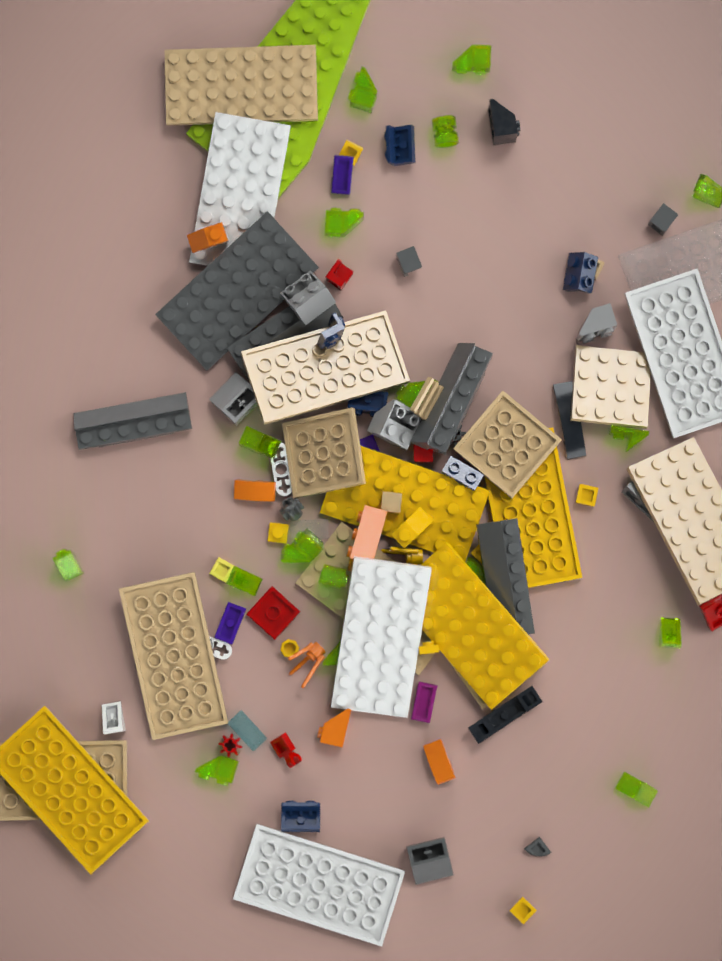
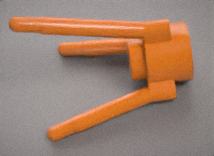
(315, 652)

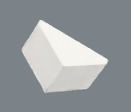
(113, 718)

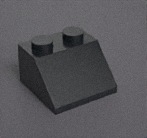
(502, 123)

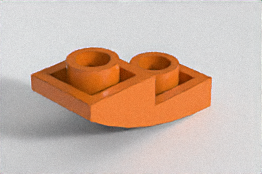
(254, 490)
(439, 761)

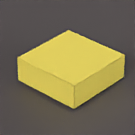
(221, 569)

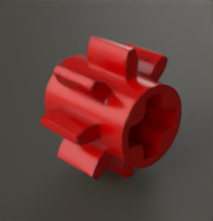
(227, 740)

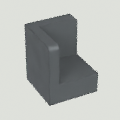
(663, 219)
(408, 260)

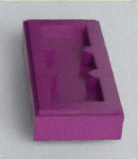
(424, 702)

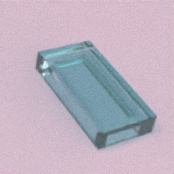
(247, 730)

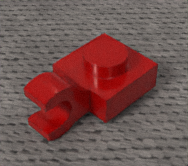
(284, 748)

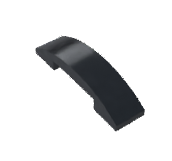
(571, 430)
(505, 714)

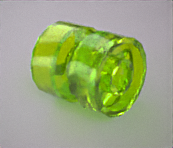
(445, 131)

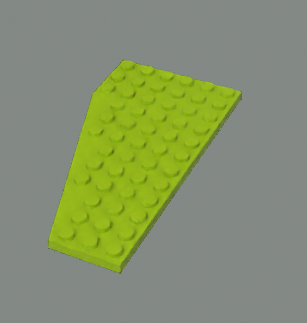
(333, 29)

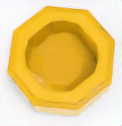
(289, 647)

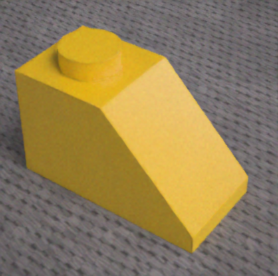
(412, 527)

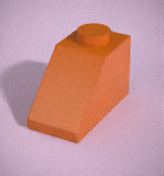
(207, 237)
(335, 729)

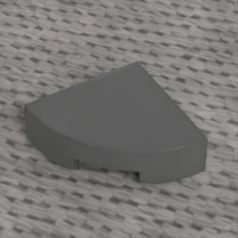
(537, 848)

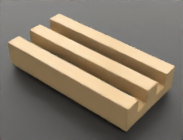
(428, 400)

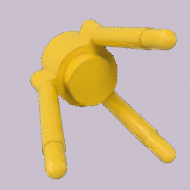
(412, 556)

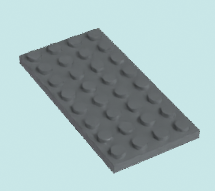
(235, 290)

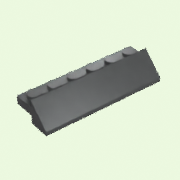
(279, 327)
(460, 386)
(132, 421)
(505, 568)

